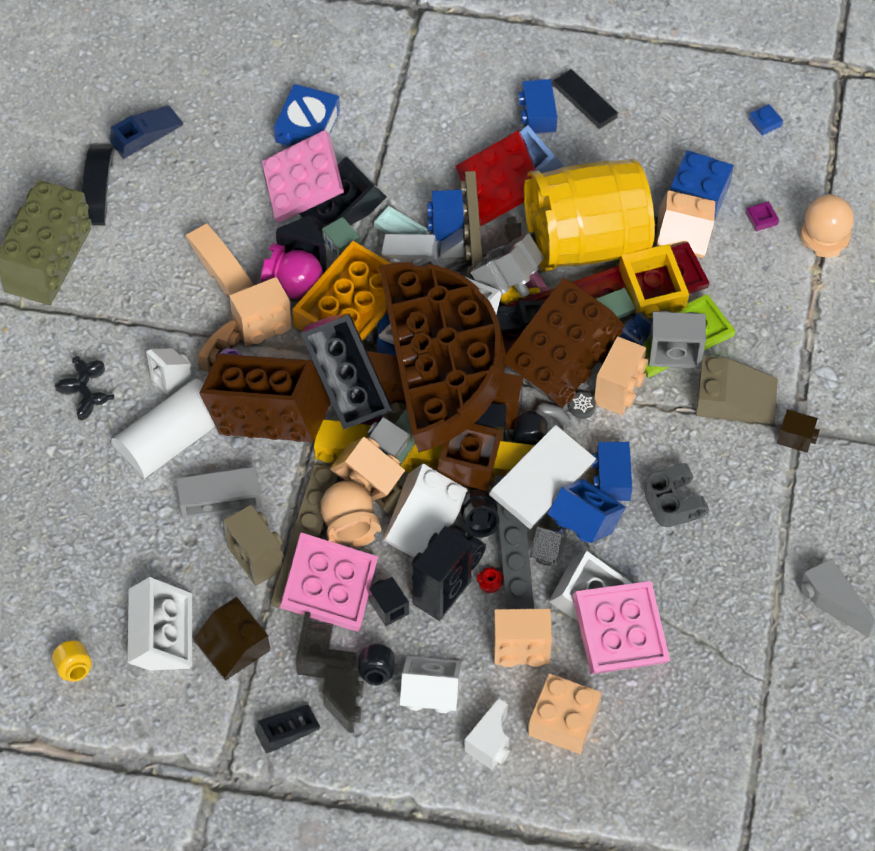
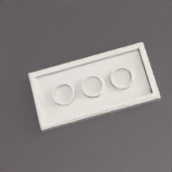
(537, 479)

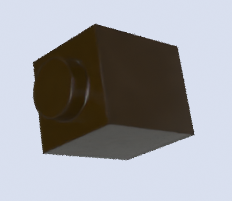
(798, 431)

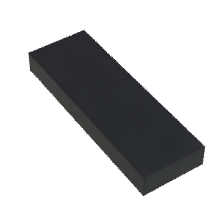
(585, 99)

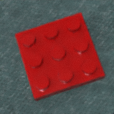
(499, 176)

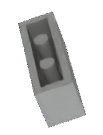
(218, 492)

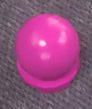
(294, 270)

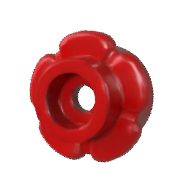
(490, 586)

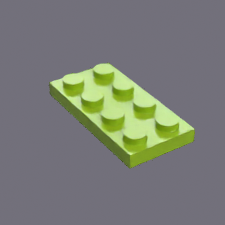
(717, 328)

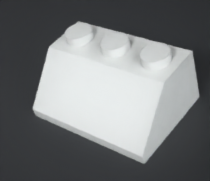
(159, 626)

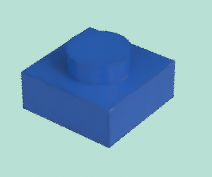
(765, 119)

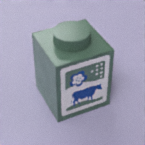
(339, 236)

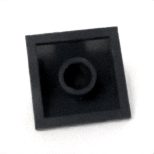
(303, 236)

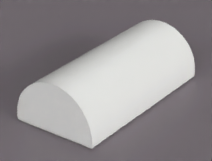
(165, 430)

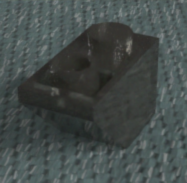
(341, 696)

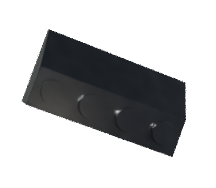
(345, 370)

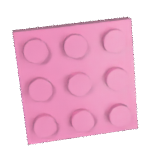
(302, 176)
(329, 582)
(621, 627)

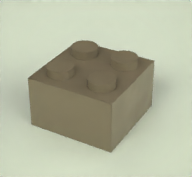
(254, 544)

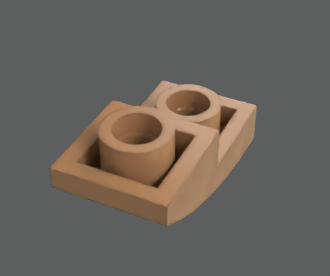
(222, 339)

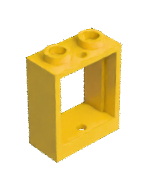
(648, 260)

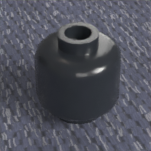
(530, 428)
(376, 664)

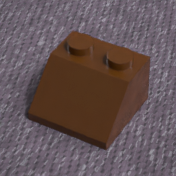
(471, 456)

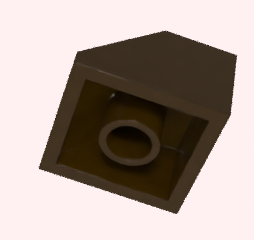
(232, 639)

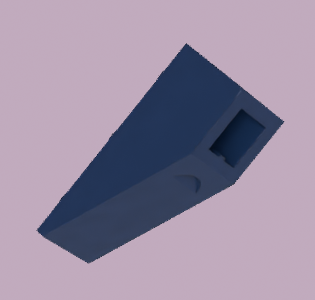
(143, 129)

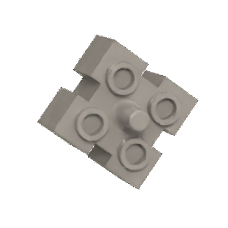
(510, 265)

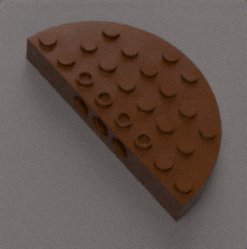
(444, 349)

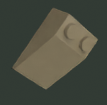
(735, 392)

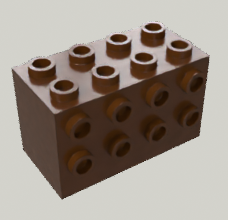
(563, 343)
(265, 397)

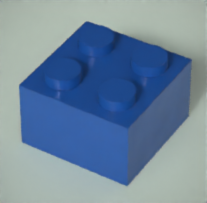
(703, 178)
(586, 511)

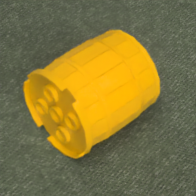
(589, 212)

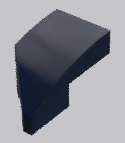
(637, 329)

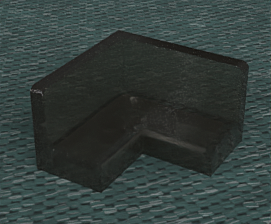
(315, 651)

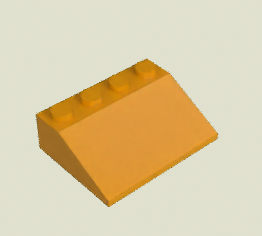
(347, 286)

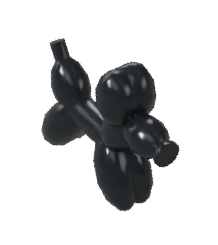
(70, 386)

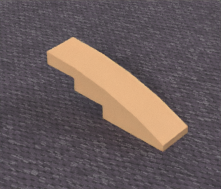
(218, 260)

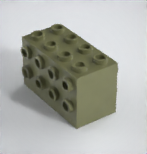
(43, 242)

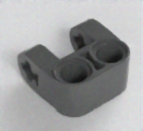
(667, 498)

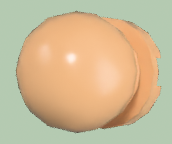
(827, 225)
(349, 515)

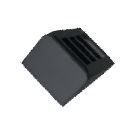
(275, 739)

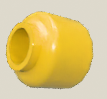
(71, 660)

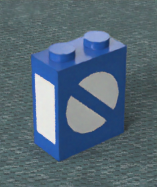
(305, 115)

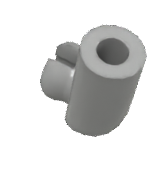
(555, 412)

